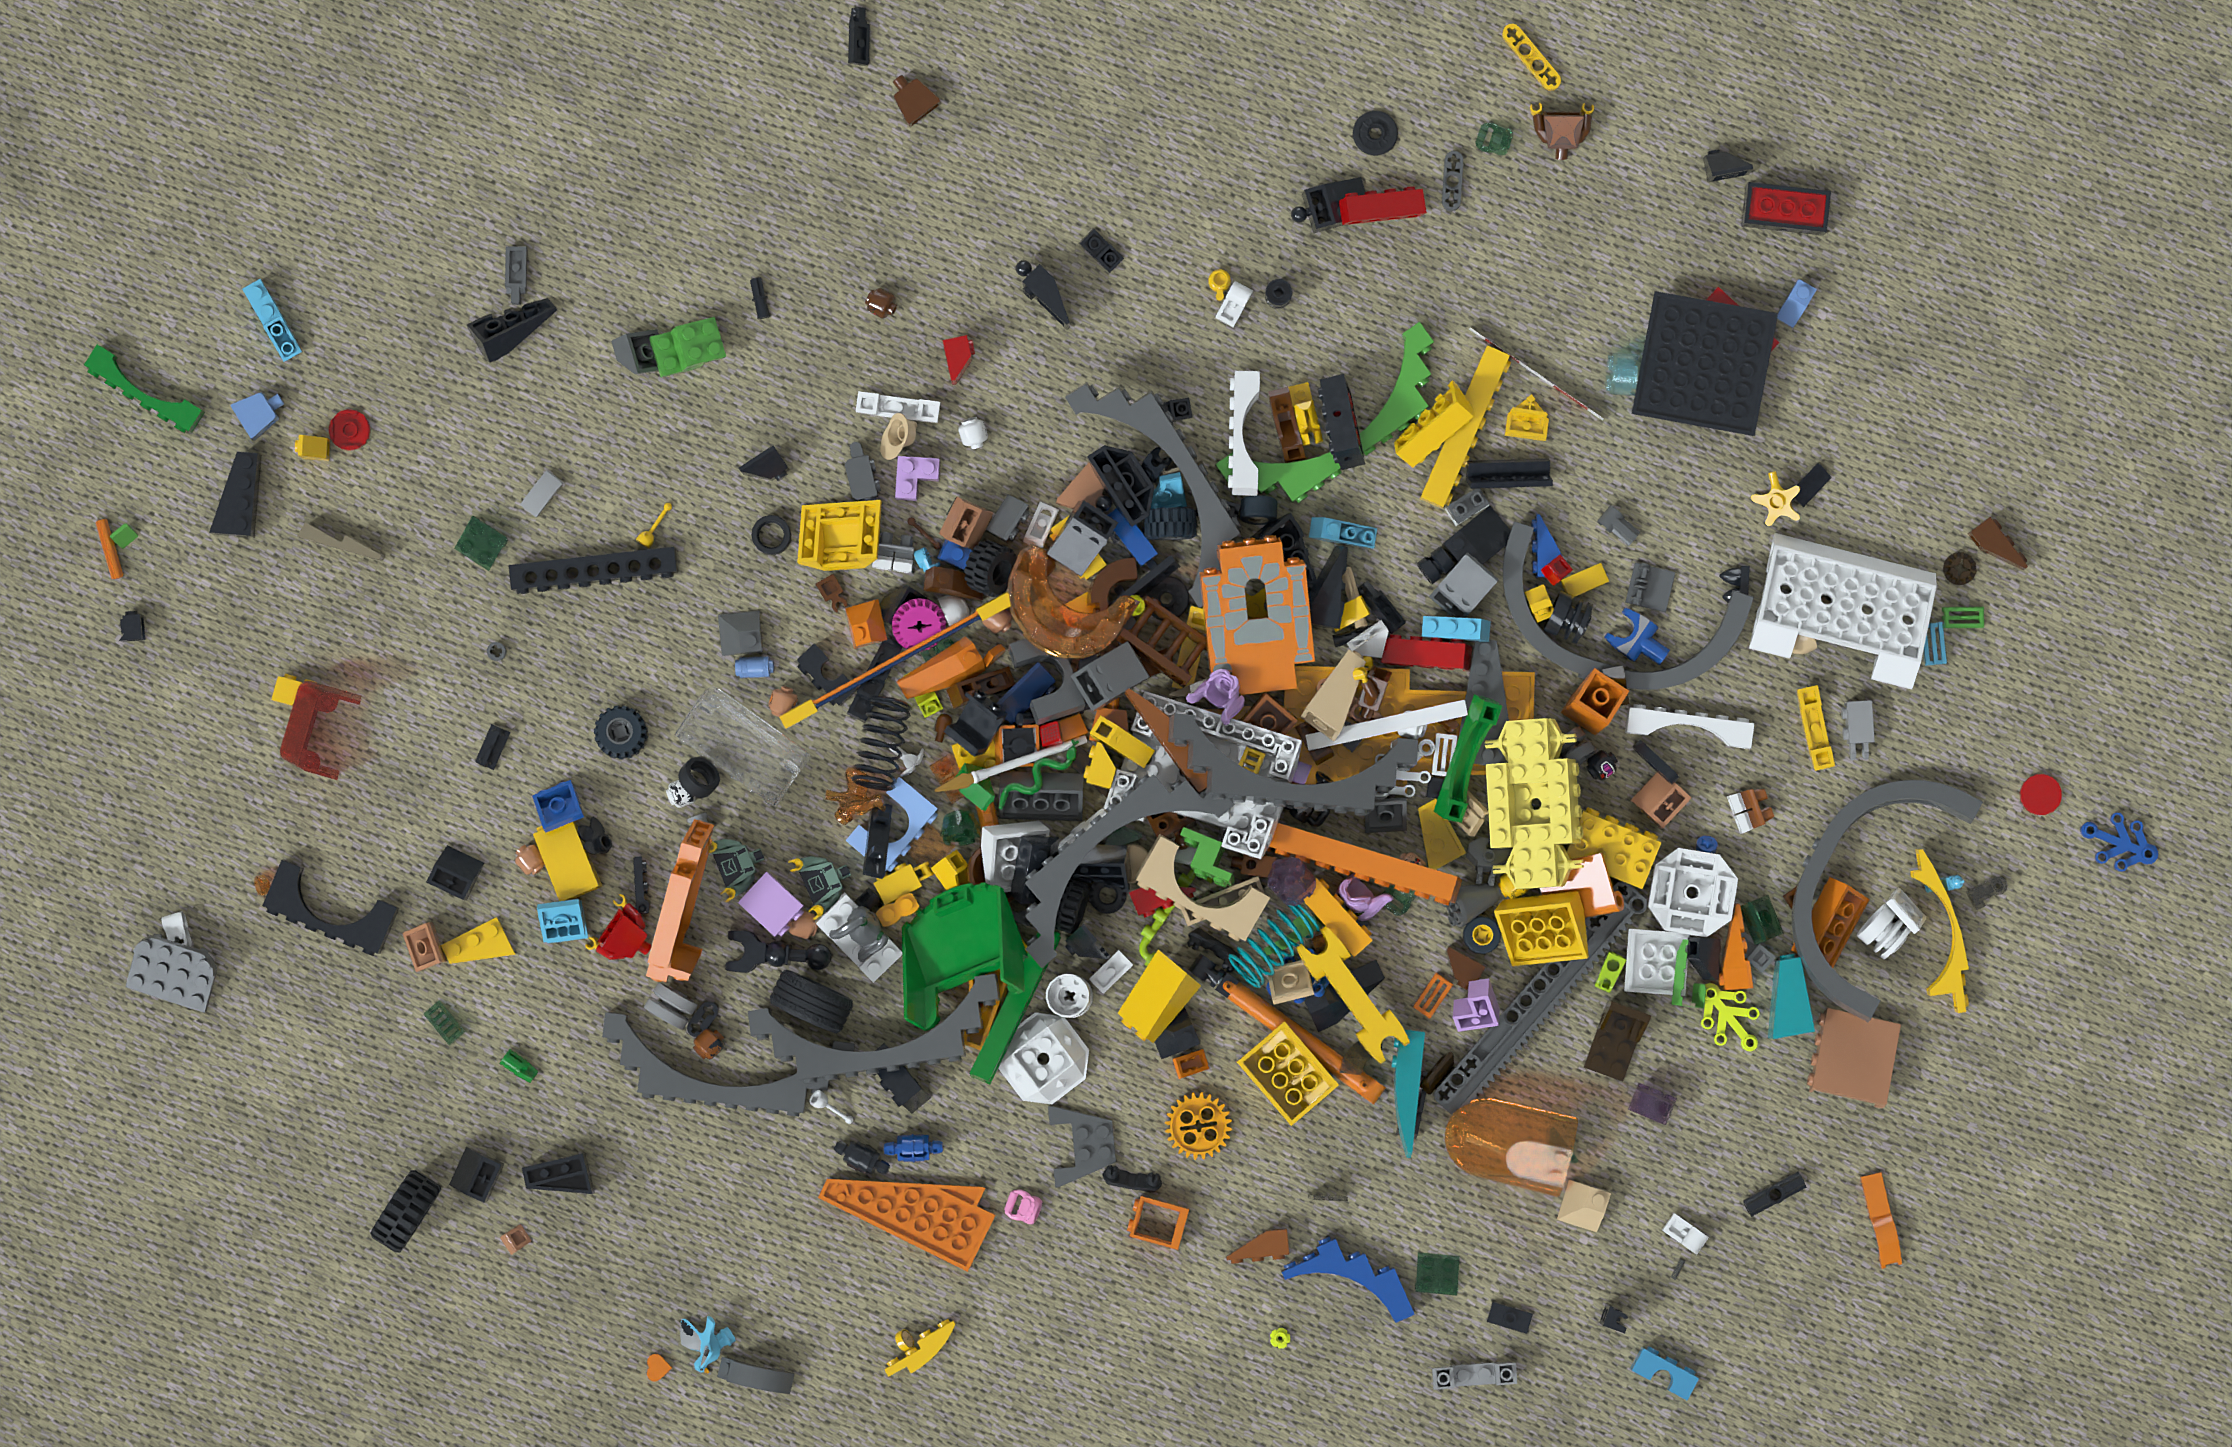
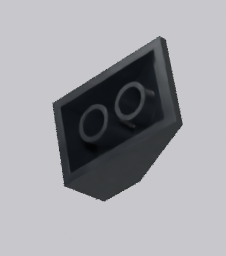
(1480, 537)

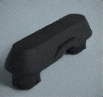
(1201, 938)
(1128, 1180)

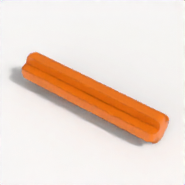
(109, 549)

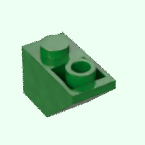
(979, 793)

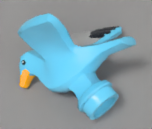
(706, 1343)

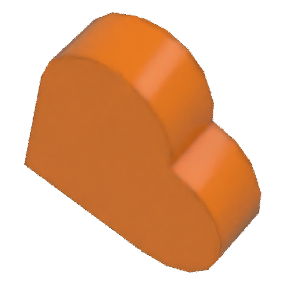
(993, 654)
(657, 1367)

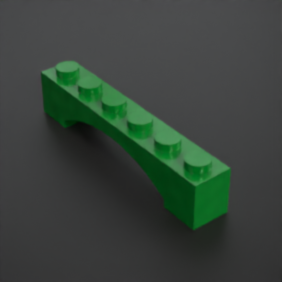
(104, 363)
(1453, 794)

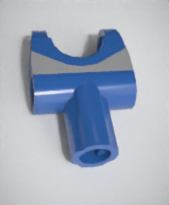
(1640, 640)

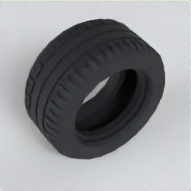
(811, 1001)

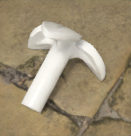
(909, 760)

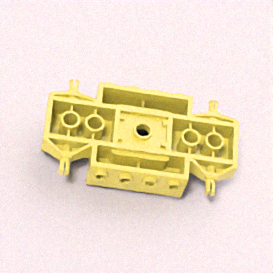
(1533, 773)

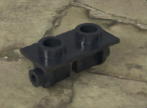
(492, 747)

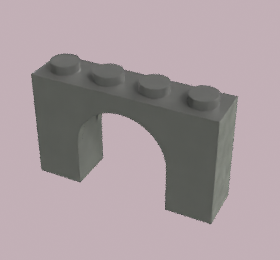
(1055, 705)

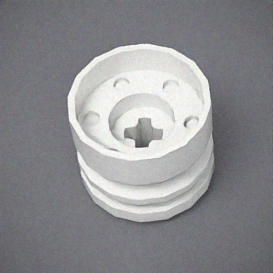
(1884, 931)
(1057, 993)

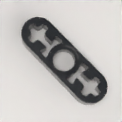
(1655, 762)

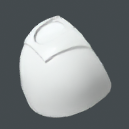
(954, 608)

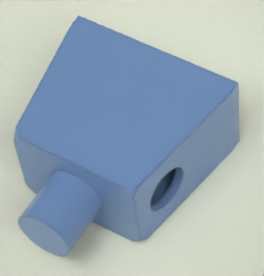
(257, 413)

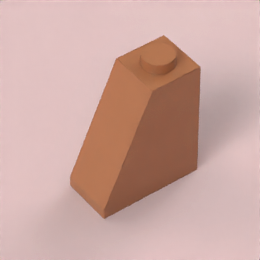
(1083, 487)

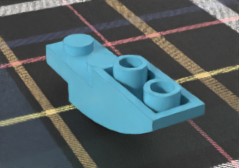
(272, 320)

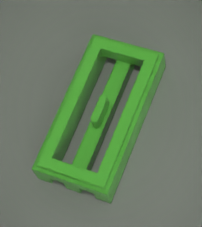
(1946, 617)

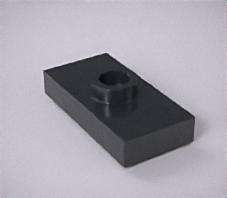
(1509, 1317)

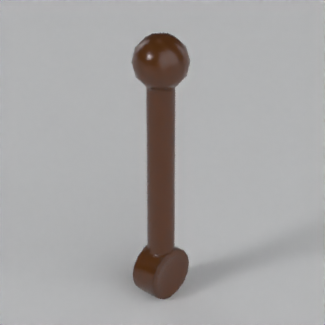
(912, 522)

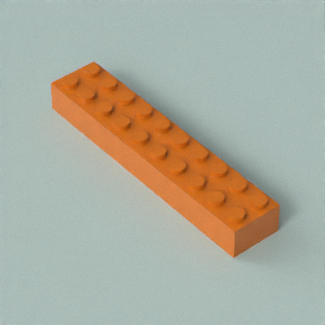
(1365, 864)

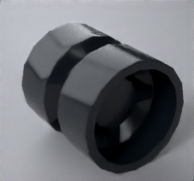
(1278, 293)
(1435, 565)

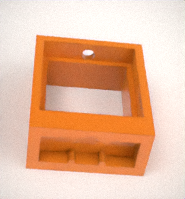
(1178, 1231)

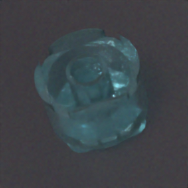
(1622, 374)

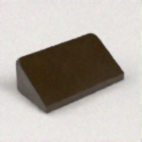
(1437, 1073)

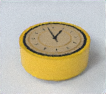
(904, 1340)

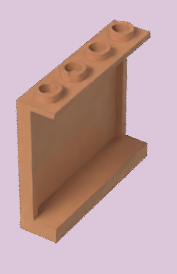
(1854, 1057)

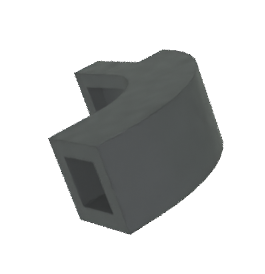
(755, 1376)

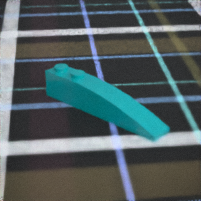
(1406, 1085)

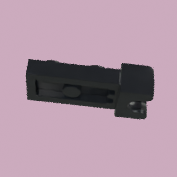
(1154, 465)

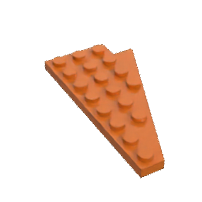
(925, 1215)

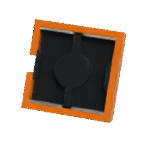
(1016, 742)

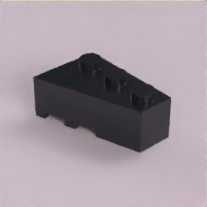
(1106, 865)
(562, 1174)

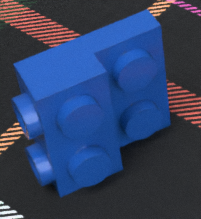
(558, 806)

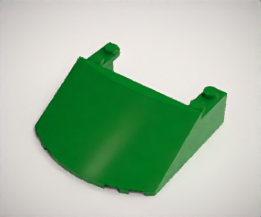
(953, 941)

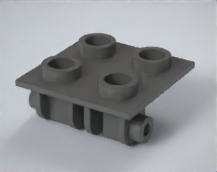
(1650, 587)

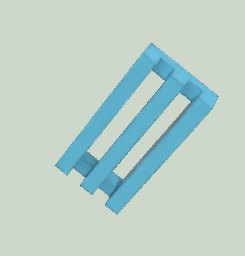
(1934, 646)

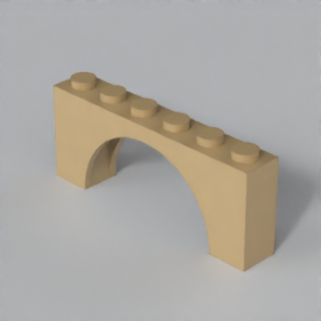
(1235, 917)

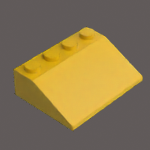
(1543, 928)
(1287, 1073)

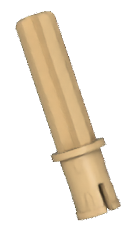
(1352, 593)

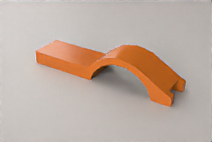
(1881, 1219)

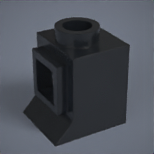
(132, 627)

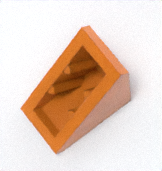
(1190, 1063)

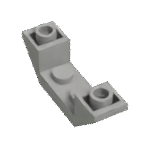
(1474, 1374)

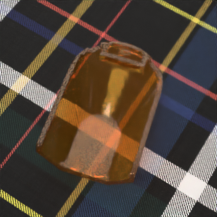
(1512, 1144)

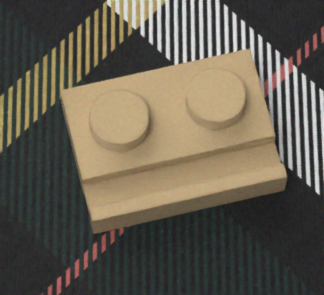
(1473, 816)

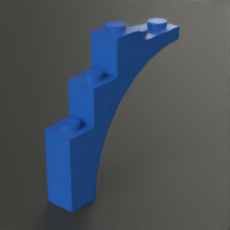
(1357, 1268)

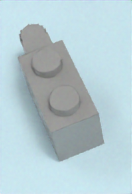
(1859, 726)

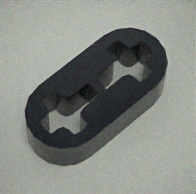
(699, 1015)

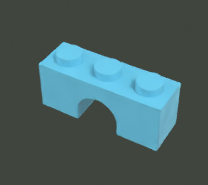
(1456, 628)

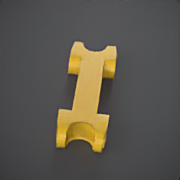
(1331, 965)

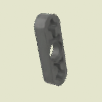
(1459, 166)

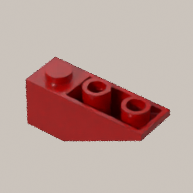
(1146, 900)

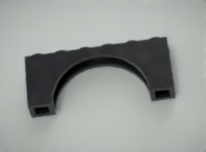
(287, 899)

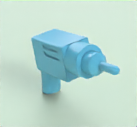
(1949, 883)

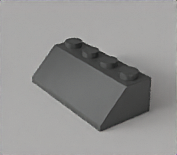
(1056, 800)

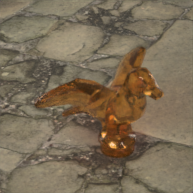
(854, 799)

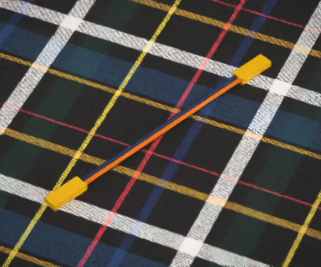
(808, 708)

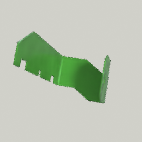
(1303, 929)
(1679, 978)

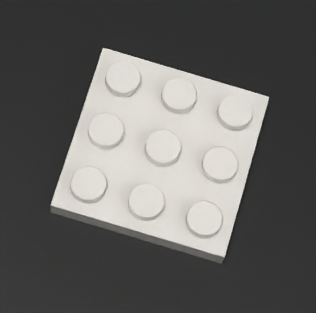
(1652, 961)

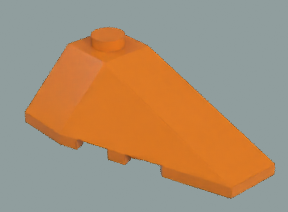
(1734, 966)

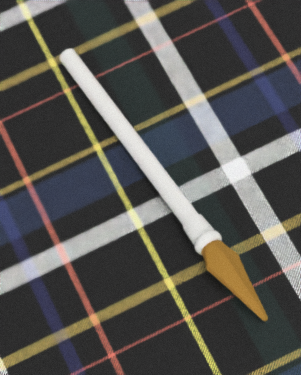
(965, 780)

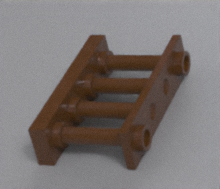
(1147, 650)

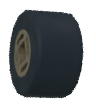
(1258, 510)

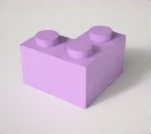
(910, 471)
(1477, 1010)

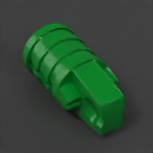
(519, 1066)

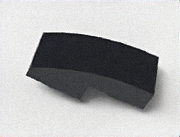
(1101, 250)
(1179, 408)

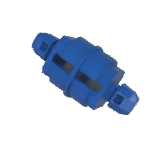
(913, 1148)

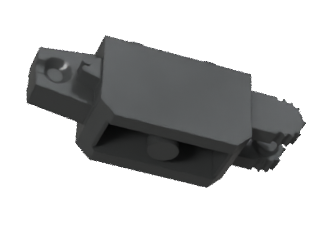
(860, 475)

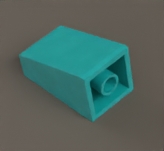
(1789, 1000)

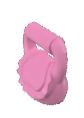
(1028, 1209)

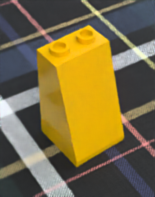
(567, 861)
(1157, 997)

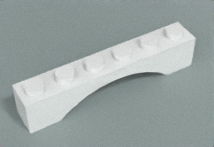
(1245, 473)
(1732, 733)

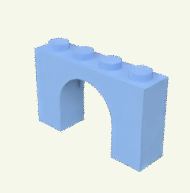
(919, 813)

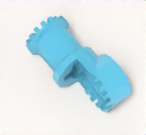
(923, 560)

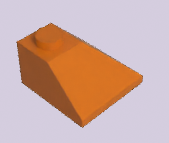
(866, 624)

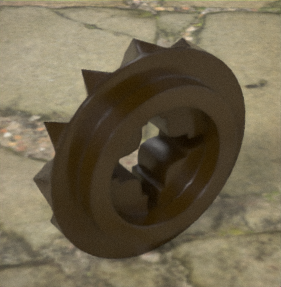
(1952, 574)

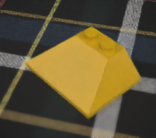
(839, 535)

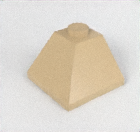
(1583, 1206)

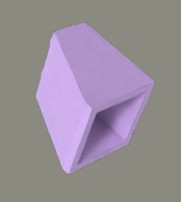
(772, 905)

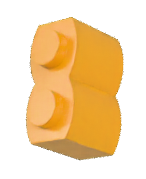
(892, 913)

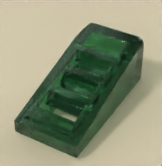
(455, 1036)

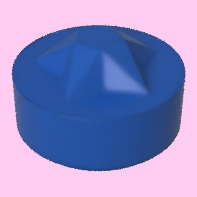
(1706, 844)

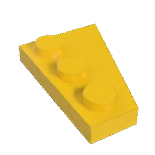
(479, 943)

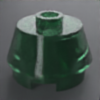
(960, 827)

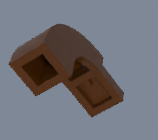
(1286, 425)
(1116, 572)

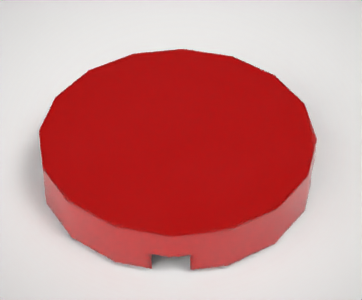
(355, 428)
(2040, 794)

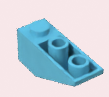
(1342, 532)

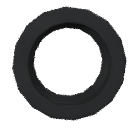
(771, 550)
(706, 769)

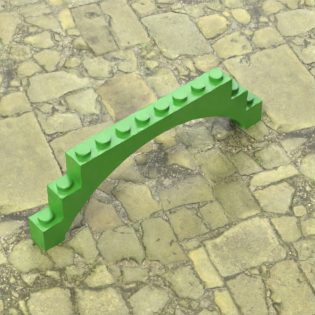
(1401, 407)

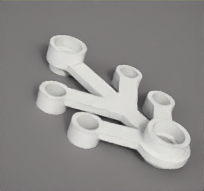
(1412, 776)

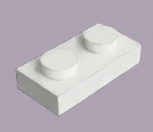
(1111, 971)

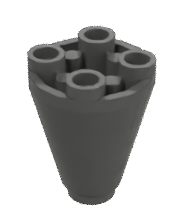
(1472, 902)

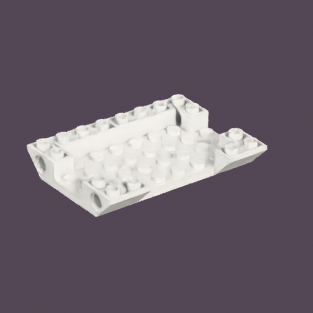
(1850, 583)
(1247, 824)

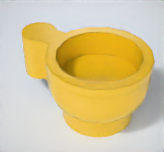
(1219, 281)

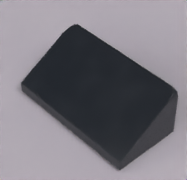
(1811, 484)

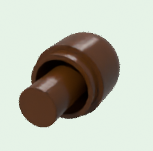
(940, 725)

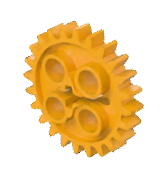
(1195, 1107)

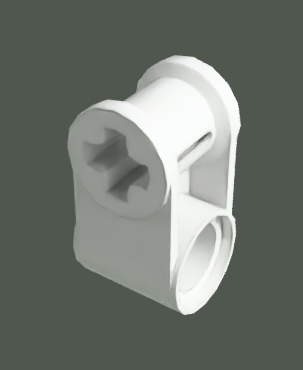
(177, 928)

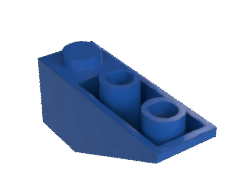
(1543, 546)

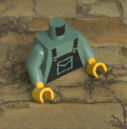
(735, 865)
(821, 881)

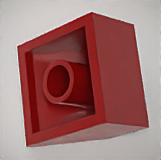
(958, 356)

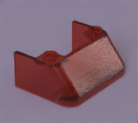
(308, 701)

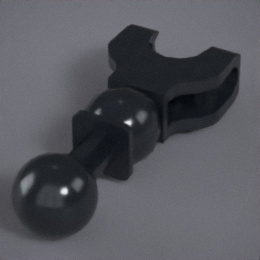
(774, 953)

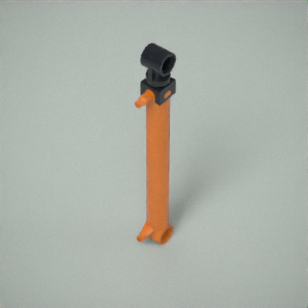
(1272, 1018)

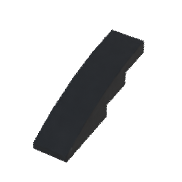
(874, 686)

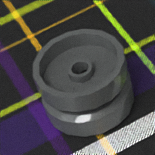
(1573, 751)

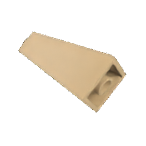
(1332, 702)

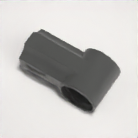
(1616, 524)

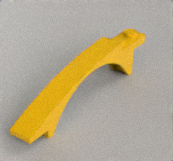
(1950, 978)

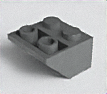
(1008, 518)

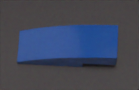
(1133, 539)

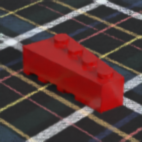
(1427, 653)

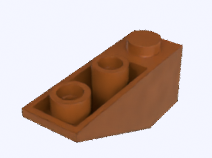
(1266, 1244)

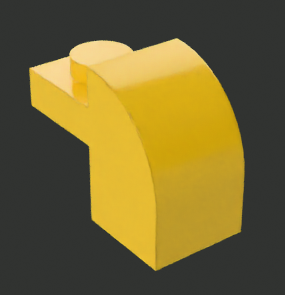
(1540, 603)

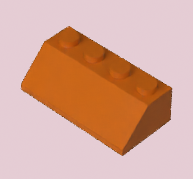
(1835, 918)

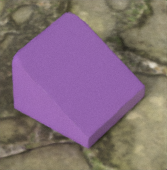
(1301, 773)

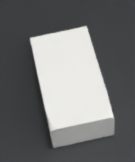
(1040, 525)

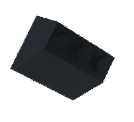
(1031, 853)

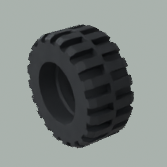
(405, 1211)

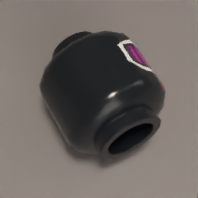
(1601, 765)

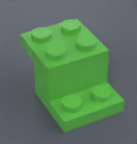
(687, 347)
(1207, 857)

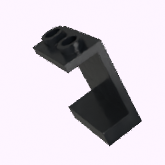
(977, 723)

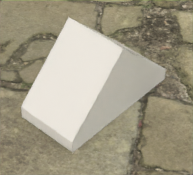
(1371, 641)

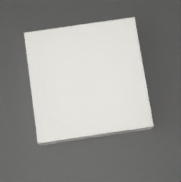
(1906, 910)

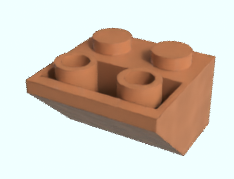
(965, 523)
(1660, 800)

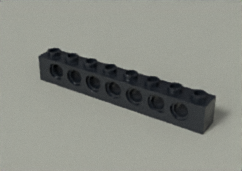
(519, 572)

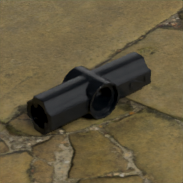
(1786, 1187)

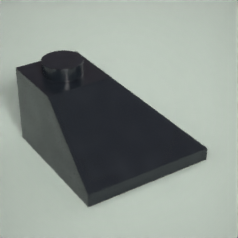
(1724, 166)
(766, 466)
(894, 600)
(1177, 1036)

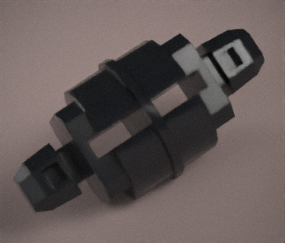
(862, 1157)

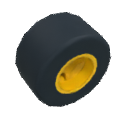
(1482, 935)

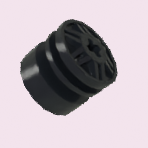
(1569, 617)

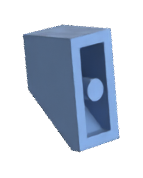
(1796, 303)

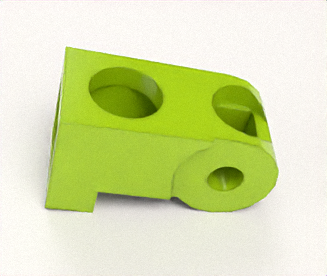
(1610, 971)

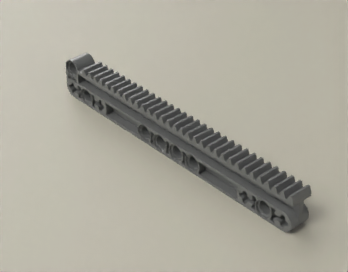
(1501, 1041)

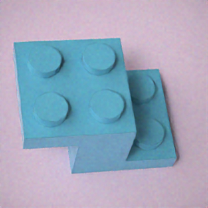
(562, 921)

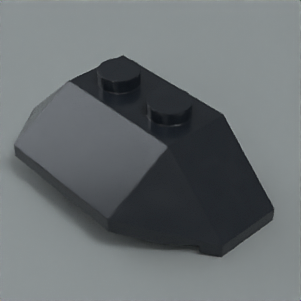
(1123, 481)

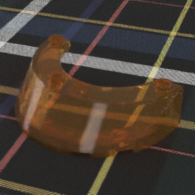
(1051, 623)

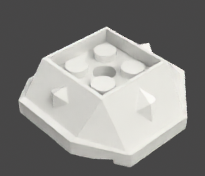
(1714, 887)
(1065, 1067)

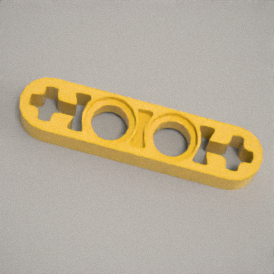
(1534, 55)

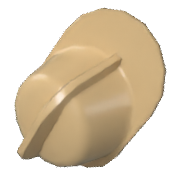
(898, 434)

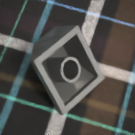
(635, 351)
(740, 633)

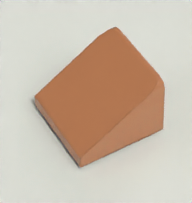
(515, 1239)

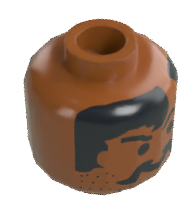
(708, 1044)

